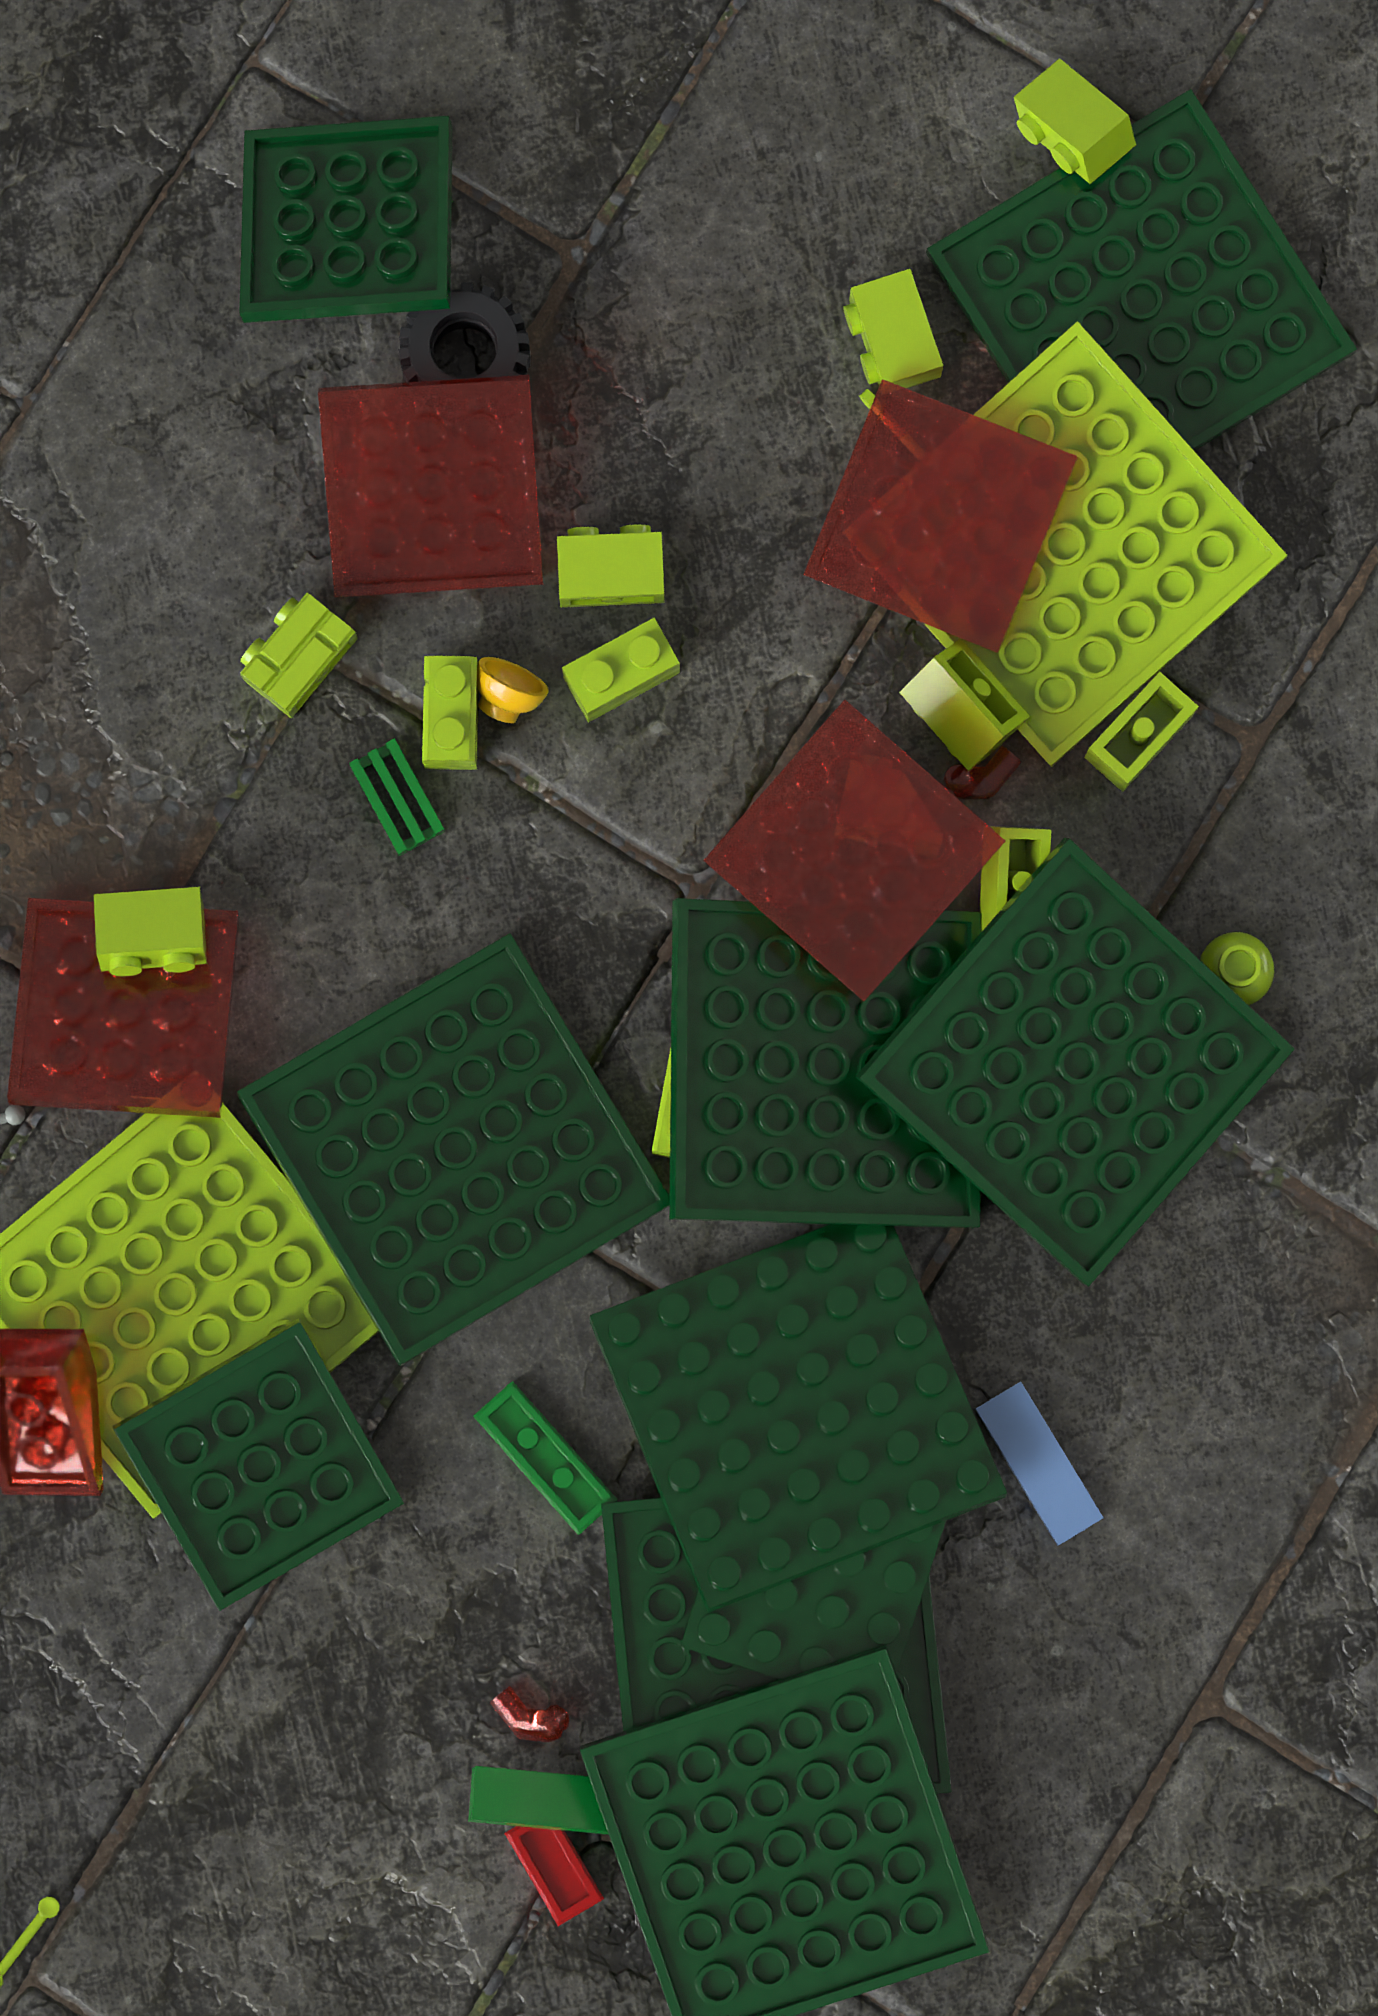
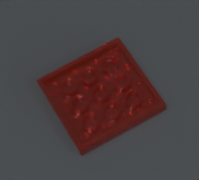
(431, 485)
(940, 516)
(854, 850)
(113, 1039)

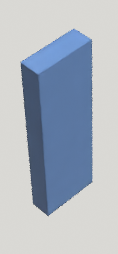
(1039, 1463)

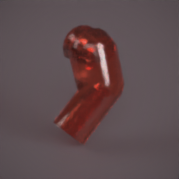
(981, 781)
(530, 1723)

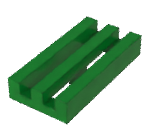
(376, 759)

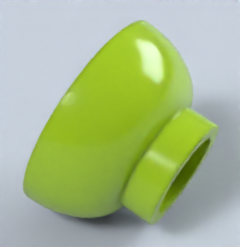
(1241, 964)

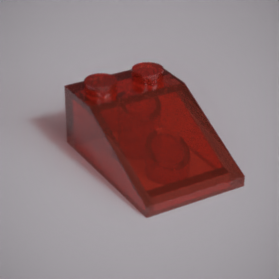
(49, 1414)

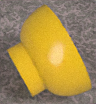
(507, 689)

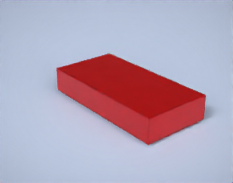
(555, 1870)

